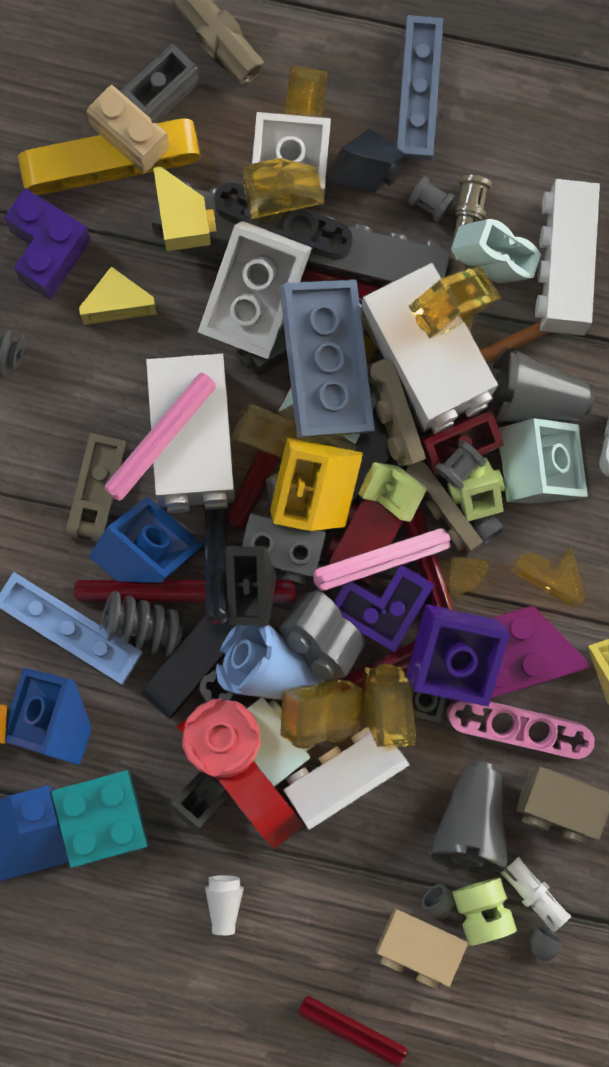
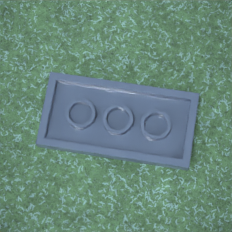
(326, 358)

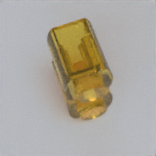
(320, 713)

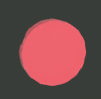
(221, 738)

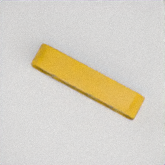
(97, 161)

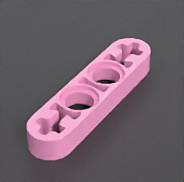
(519, 731)

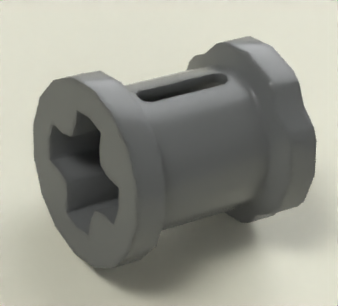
(431, 199)
(460, 465)
(207, 694)

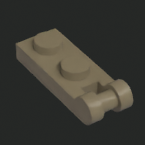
(394, 413)
(100, 462)
(442, 507)

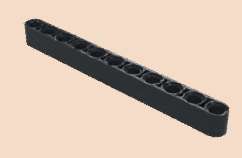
(201, 649)

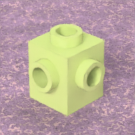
(480, 493)

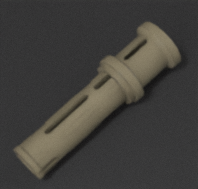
(468, 211)

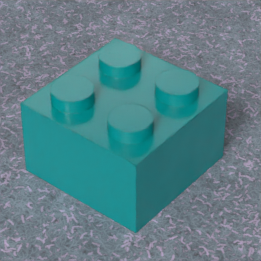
(100, 818)

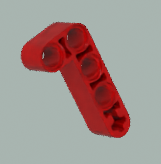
(260, 803)

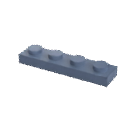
(419, 87)

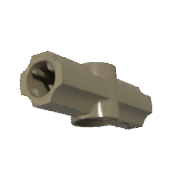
(221, 38)

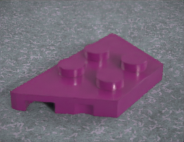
(533, 653)

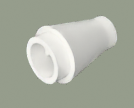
(223, 902)

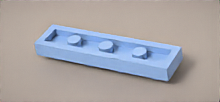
(68, 628)

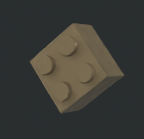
(563, 804)

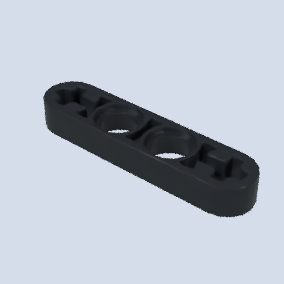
(283, 220)

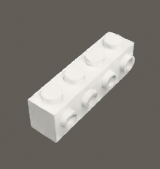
(569, 257)

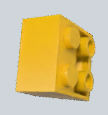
(314, 486)

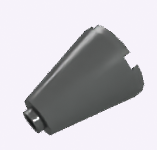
(536, 391)
(474, 823)

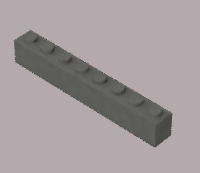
(372, 257)

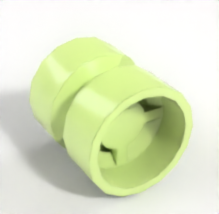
(480, 897)

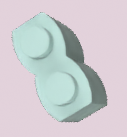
(496, 251)

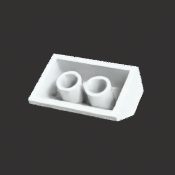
(342, 778)

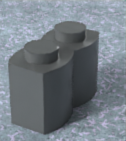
(322, 636)

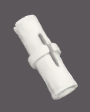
(535, 894)

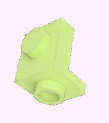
(393, 490)

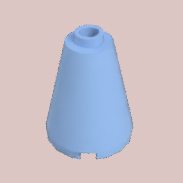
(261, 663)

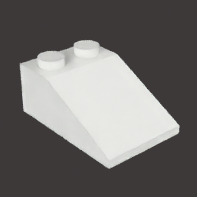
(246, 292)

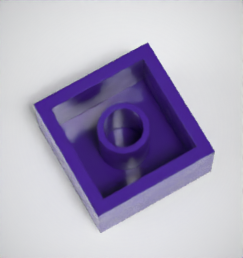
(457, 655)

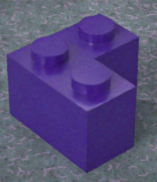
(53, 239)
(385, 616)

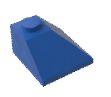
(144, 545)
(48, 717)
(29, 833)

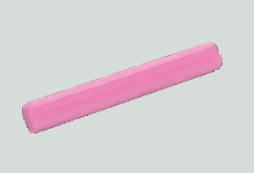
(160, 436)
(381, 559)

